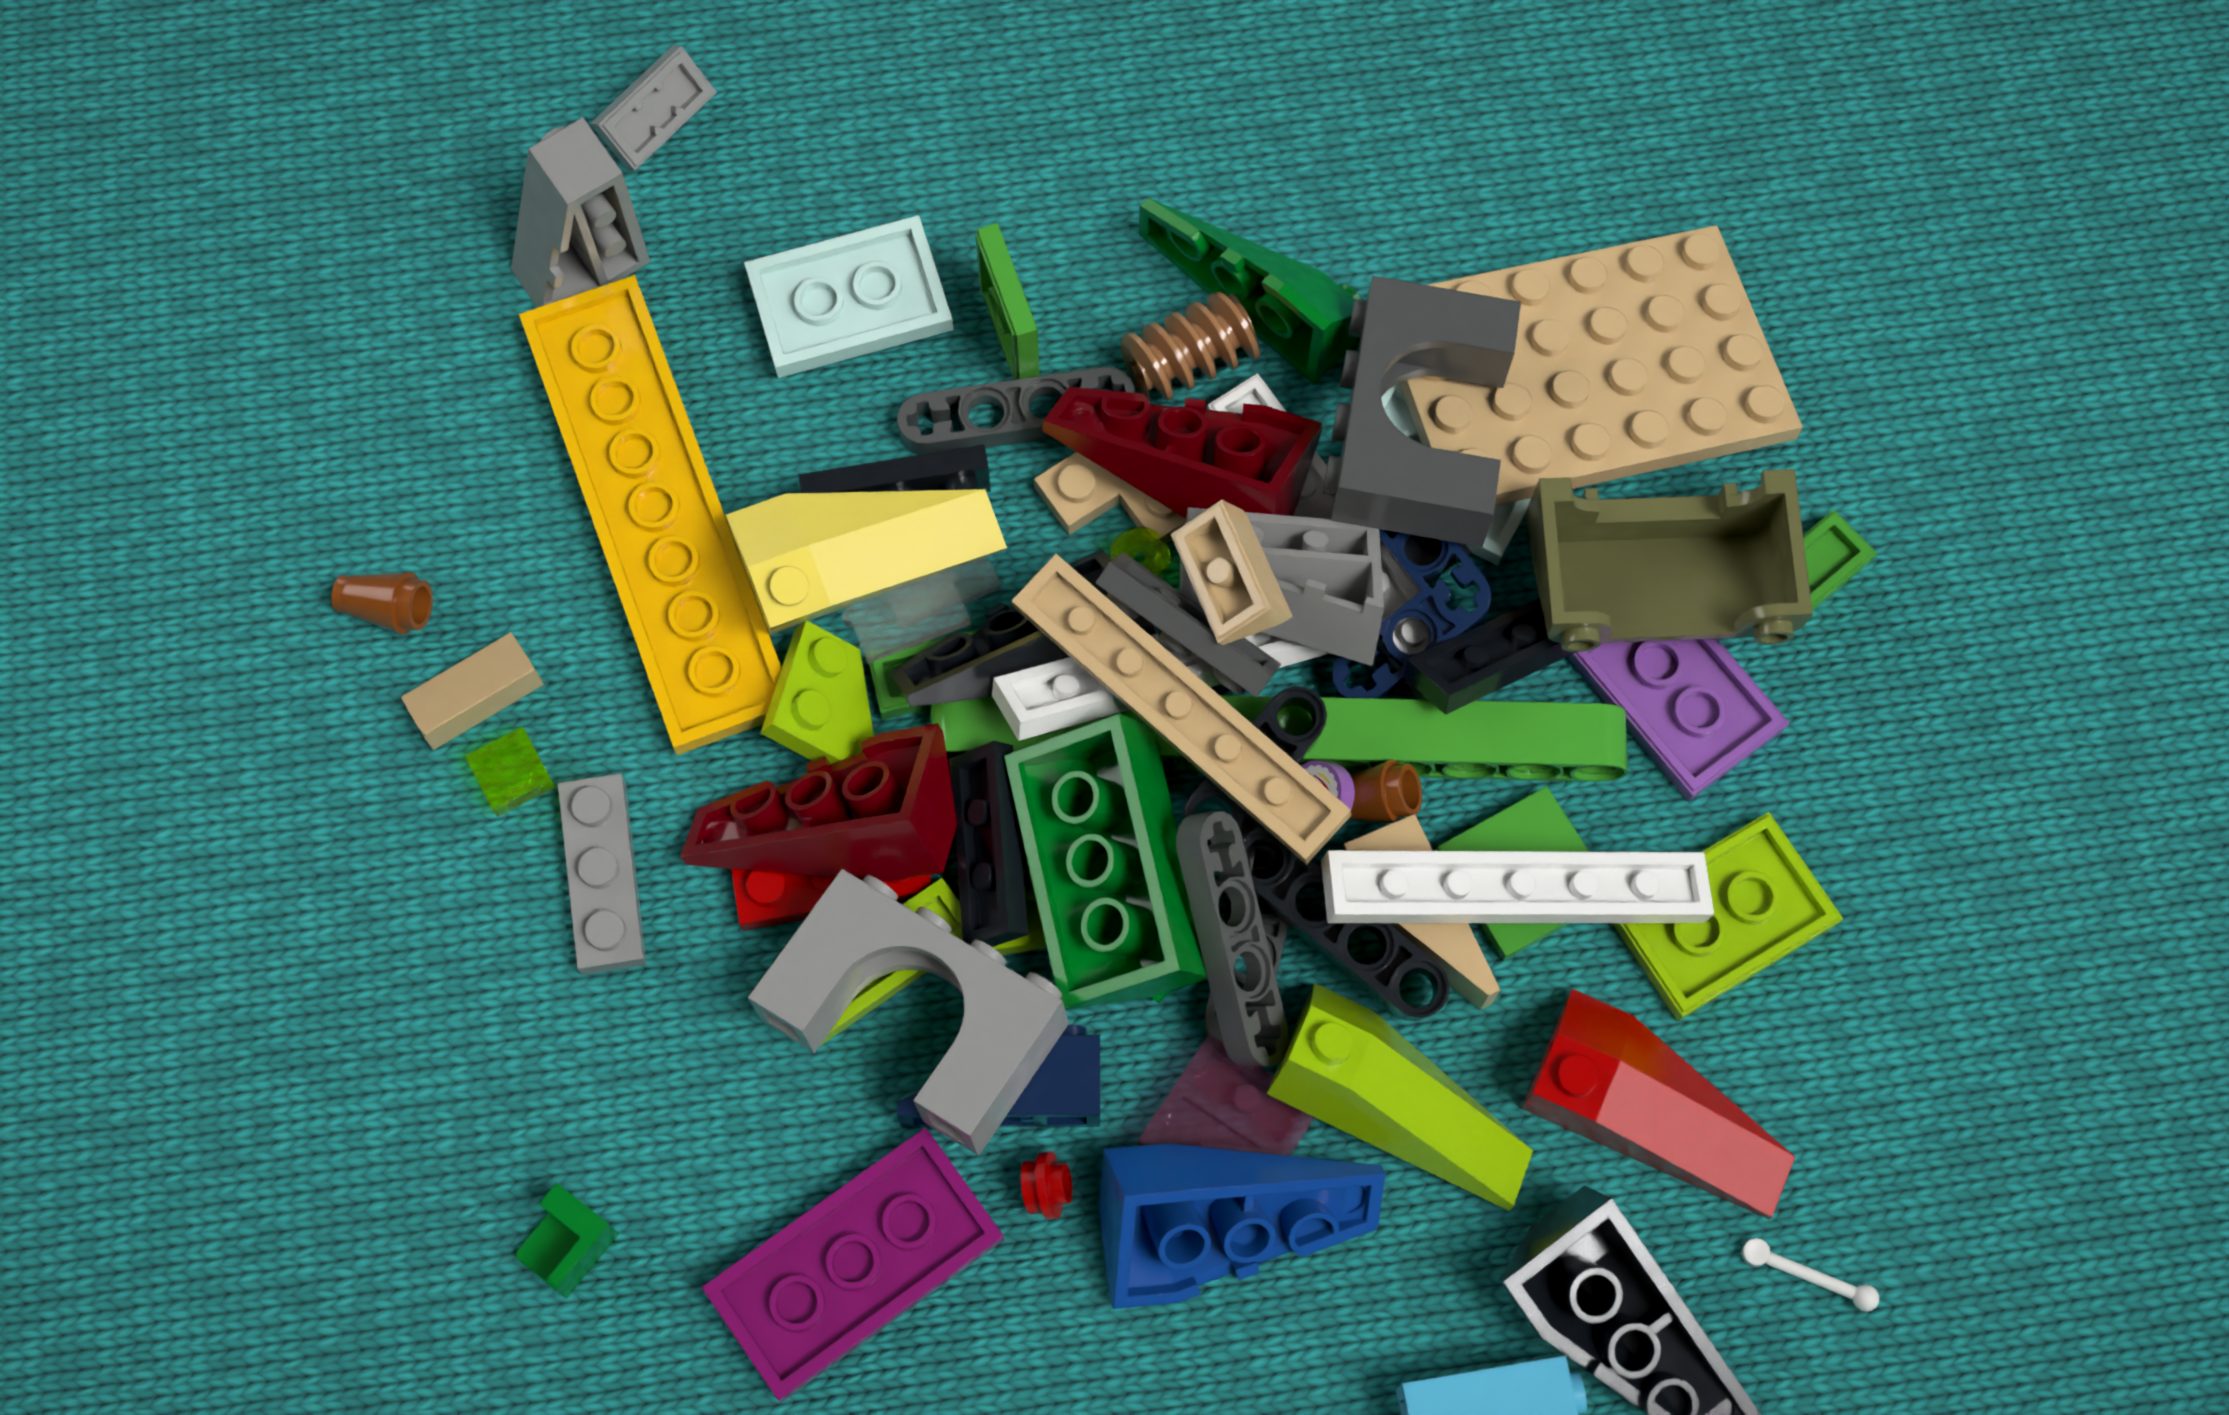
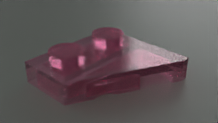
(1226, 1108)

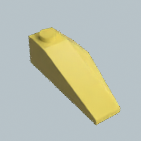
(845, 547)

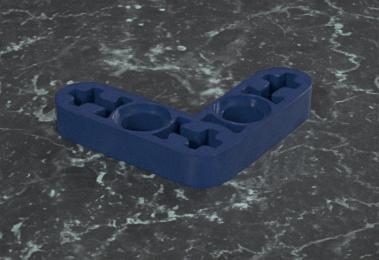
(1427, 607)

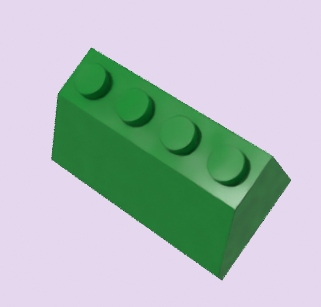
(1105, 863)

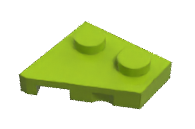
(820, 697)

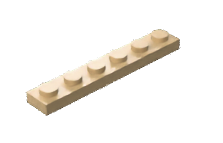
(1182, 709)

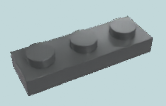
(1185, 626)

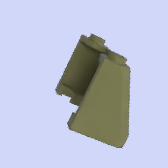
(1669, 564)

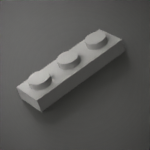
(601, 874)

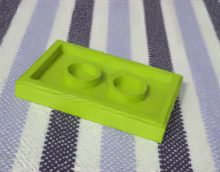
(1762, 912)

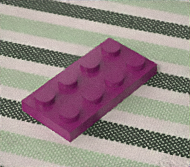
(853, 1264)

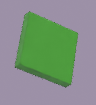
(1007, 303)
(1528, 825)

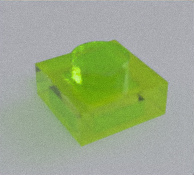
(510, 771)

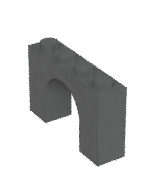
(1381, 472)

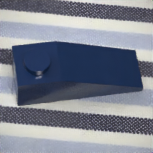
(1058, 1095)

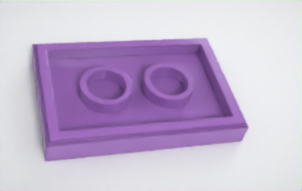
(1684, 705)

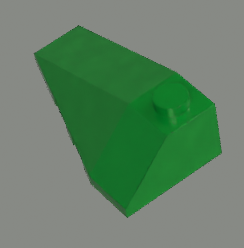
(1288, 302)

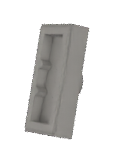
(653, 107)

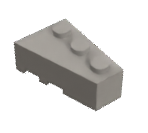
(574, 218)
(1327, 578)

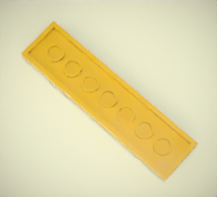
(655, 513)

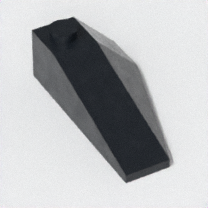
(966, 664)
(1615, 1313)

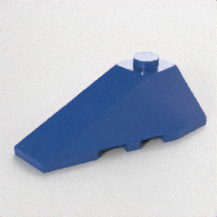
(1203, 1213)

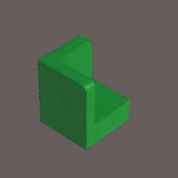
(565, 1241)

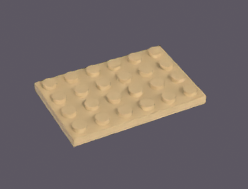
(1616, 368)

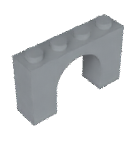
(864, 934)

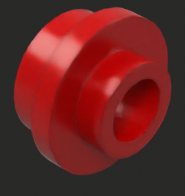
(1046, 1185)

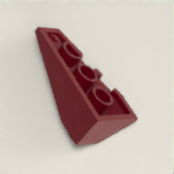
(1190, 452)
(867, 814)

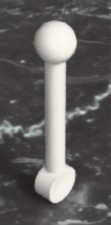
(1757, 1252)

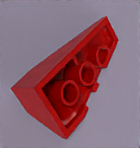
(1639, 1097)

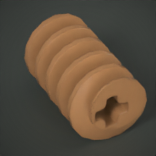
(1189, 344)

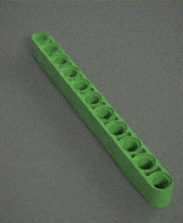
(1470, 743)

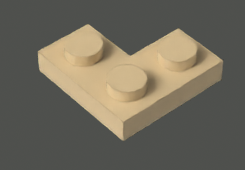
(1082, 491)

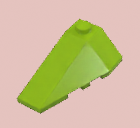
(1380, 1088)

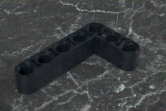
(1280, 892)

